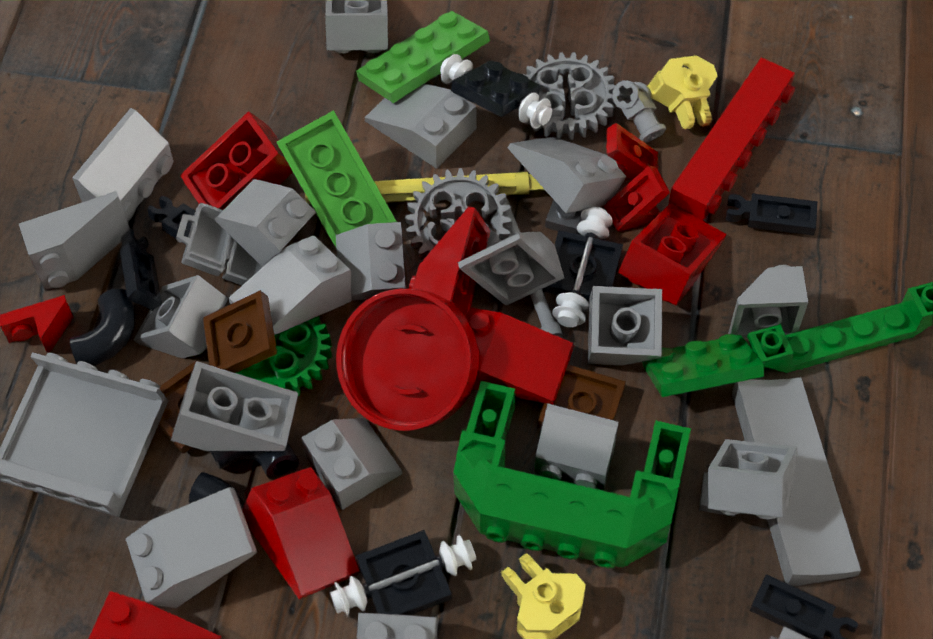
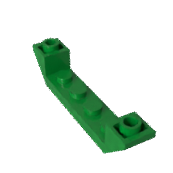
(846, 335)

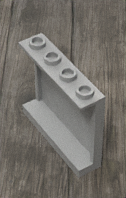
(81, 433)

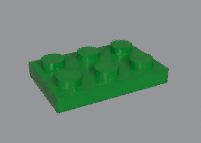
(703, 365)

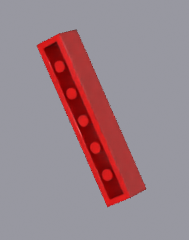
(732, 139)

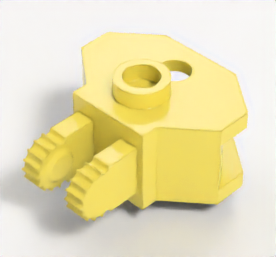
(685, 89)
(547, 602)

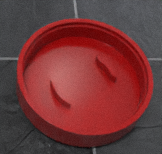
(407, 359)

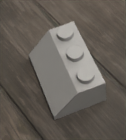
(125, 162)

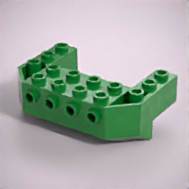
(557, 513)

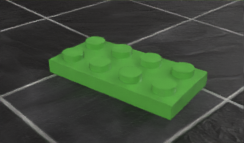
(421, 56)
(334, 176)

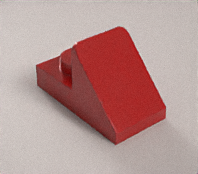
(629, 151)
(638, 200)
(43, 318)

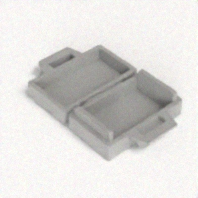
(211, 245)

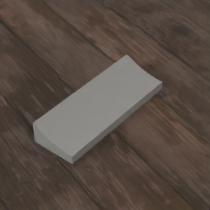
(813, 533)

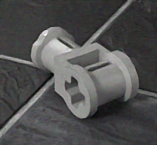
(639, 109)

